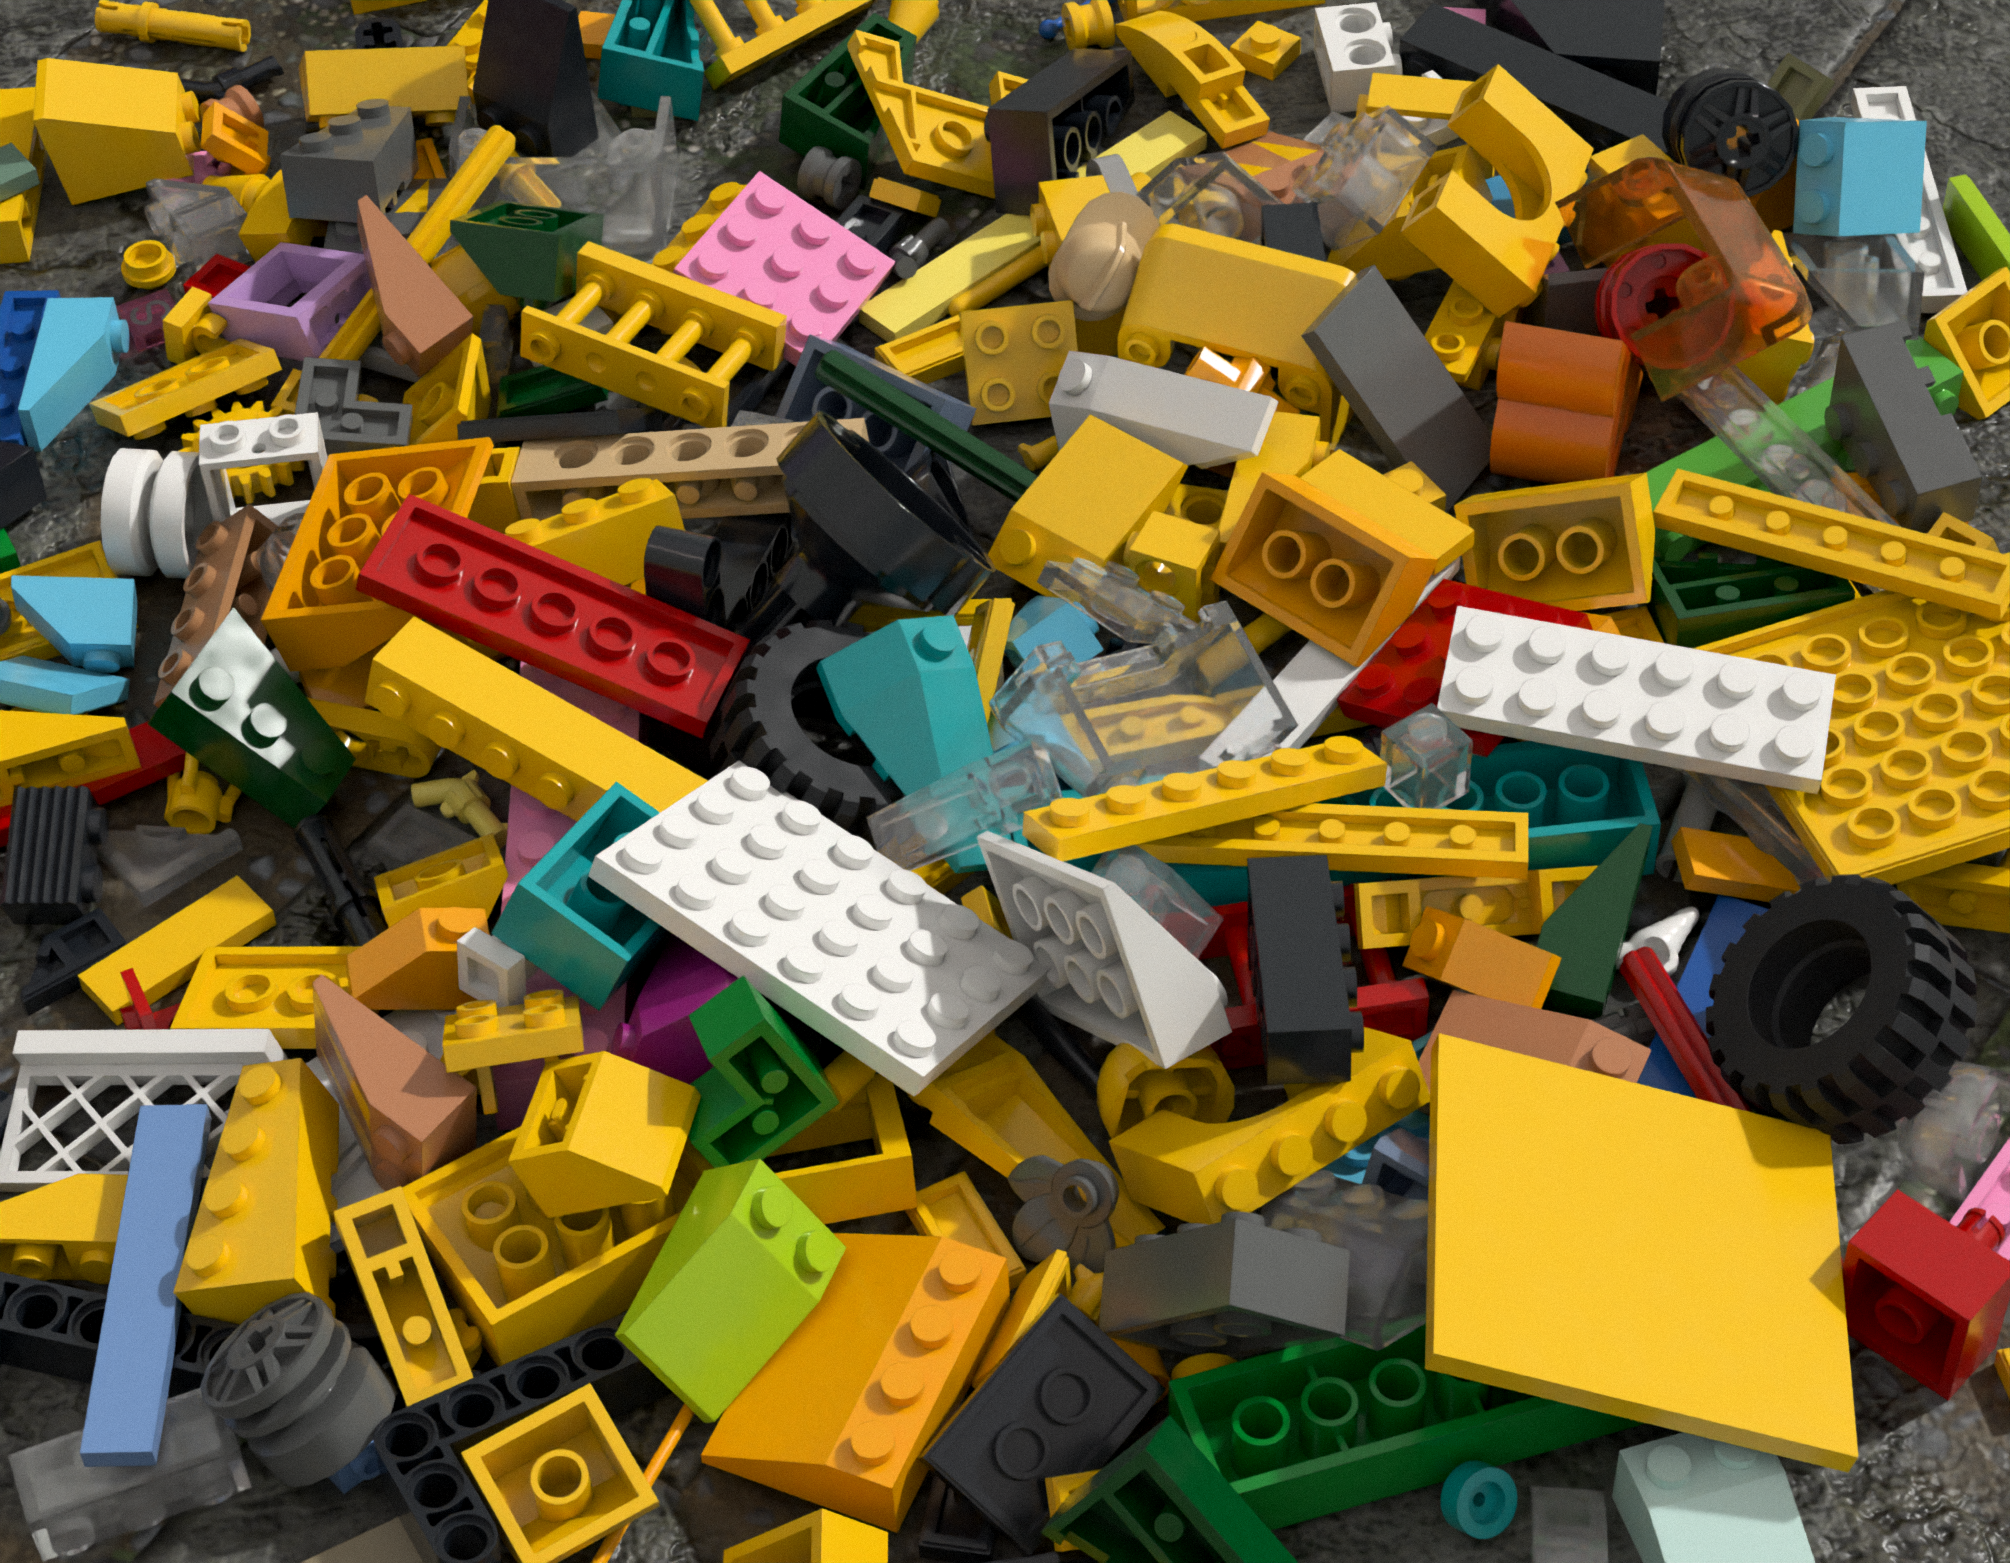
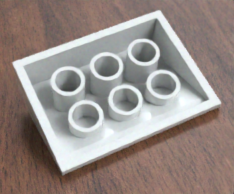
(1107, 956)

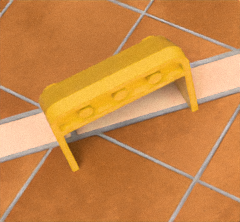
(1238, 304)

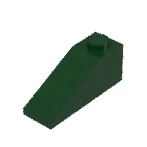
(1592, 929)

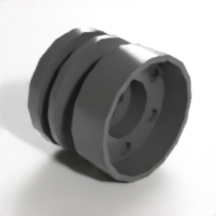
(298, 1389)

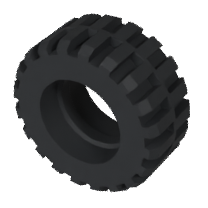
(761, 729)
(1890, 1047)

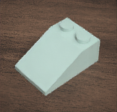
(1708, 1503)

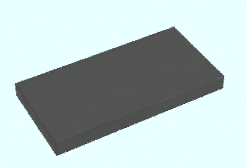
(1399, 385)

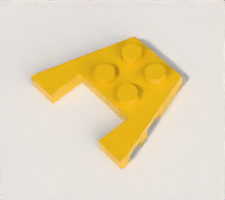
(929, 131)

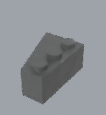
(350, 158)

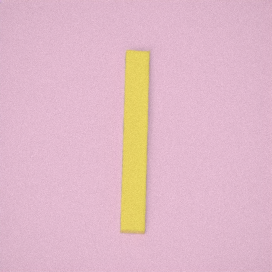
(927, 295)

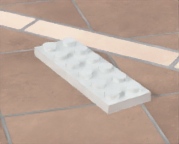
(1637, 699)

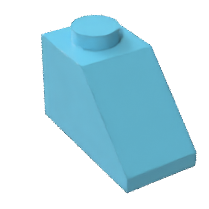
(82, 617)

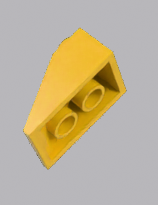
(1085, 503)

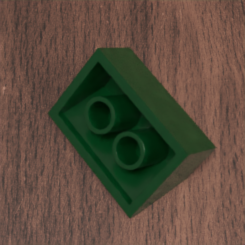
(527, 248)

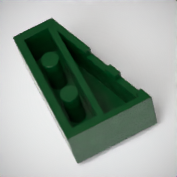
(833, 106)
(254, 725)
(1163, 1507)

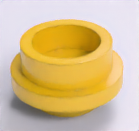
(148, 265)

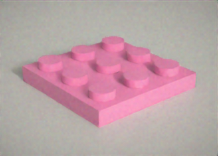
(788, 260)

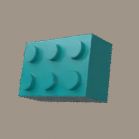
(572, 922)

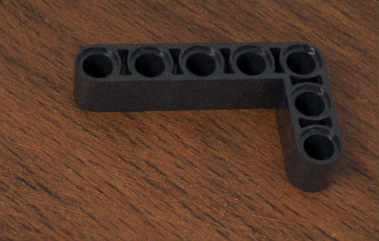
(722, 573)
(60, 1326)
(423, 1442)

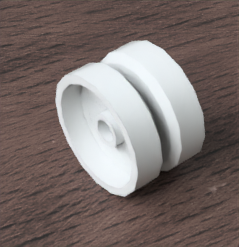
(153, 512)

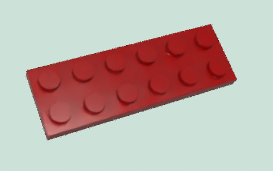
(553, 615)

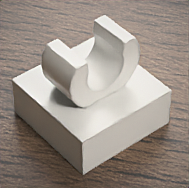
(492, 969)

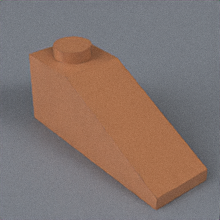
(414, 306)

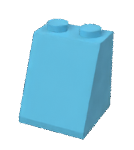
(1859, 176)

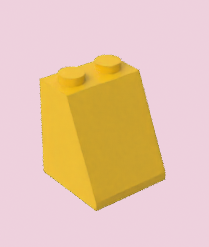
(114, 126)

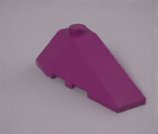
(659, 1027)

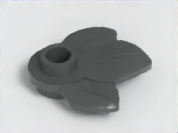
(1059, 1216)

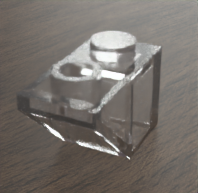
(196, 221)

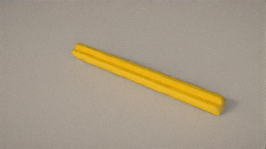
(429, 235)

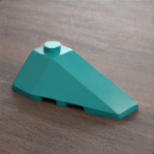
(913, 706)

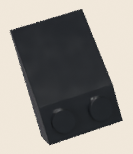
(535, 77)

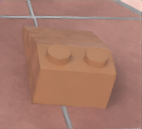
(1536, 1034)

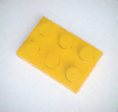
(186, 388)
(261, 990)

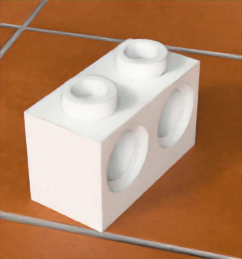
(1349, 49)

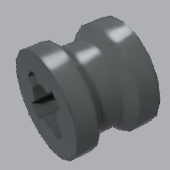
(829, 177)

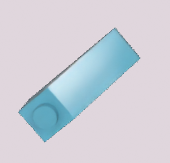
(70, 364)

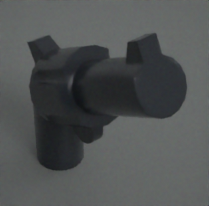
(246, 77)

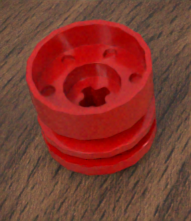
(1631, 284)

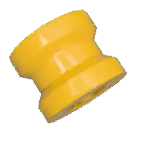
(1088, 24)

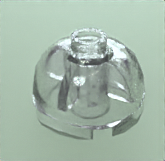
(1957, 1131)

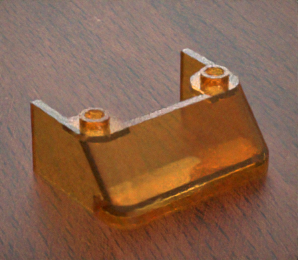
(1730, 301)

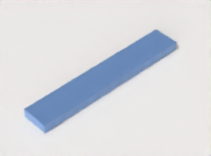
(140, 1306)

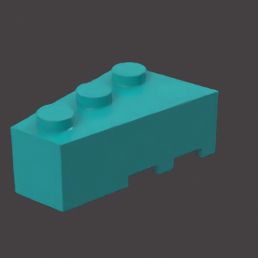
(653, 55)

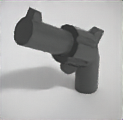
(914, 250)

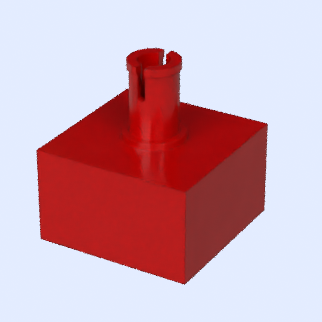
(1927, 1291)

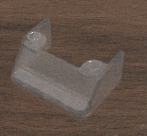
(629, 186)

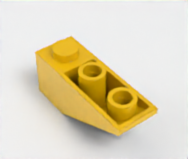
(63, 1229)

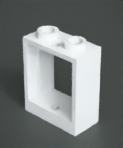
(258, 443)

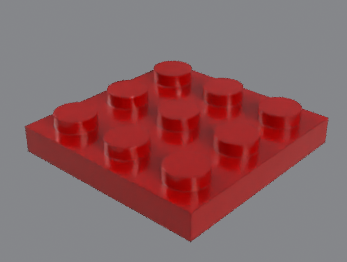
(1413, 661)

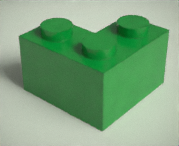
(761, 1082)

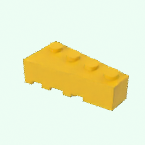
(266, 1198)

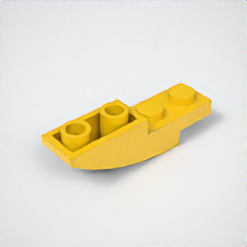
(1198, 68)

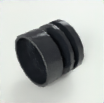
(1706, 115)

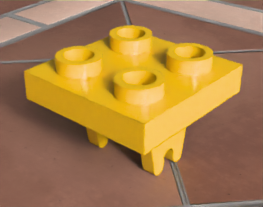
(1015, 358)
(493, 1036)

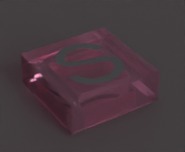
(146, 317)

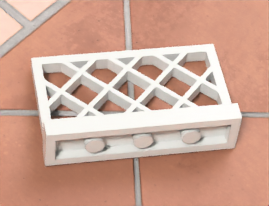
(117, 1058)

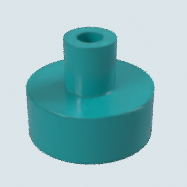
(1479, 1499)

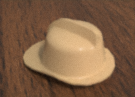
(1102, 255)

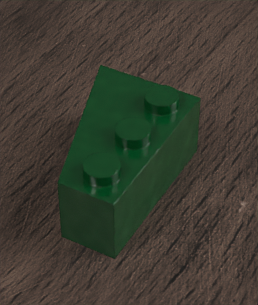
(1720, 600)

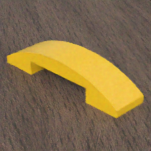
(1393, 908)

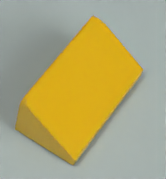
(1032, 1295)

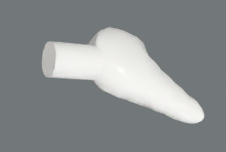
(1664, 937)

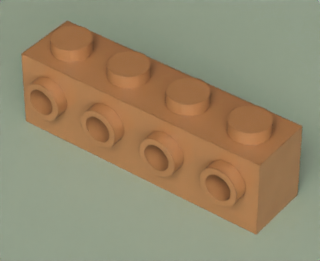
(221, 579)

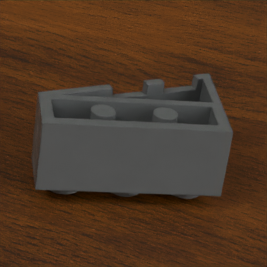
(1896, 432)

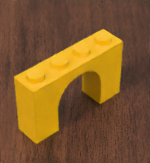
(1540, 162)
(1240, 1165)

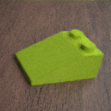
(729, 1285)

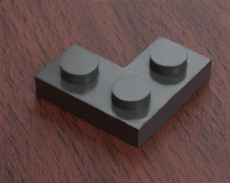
(346, 423)

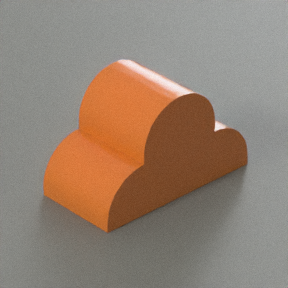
(1561, 404)

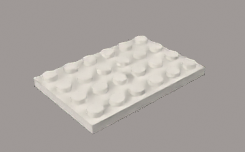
(822, 925)

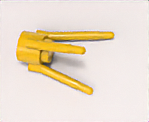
(197, 800)

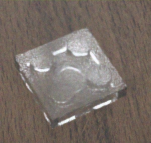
(1115, 599)

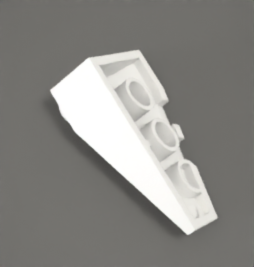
(1170, 411)

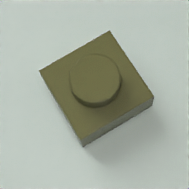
(1800, 86)

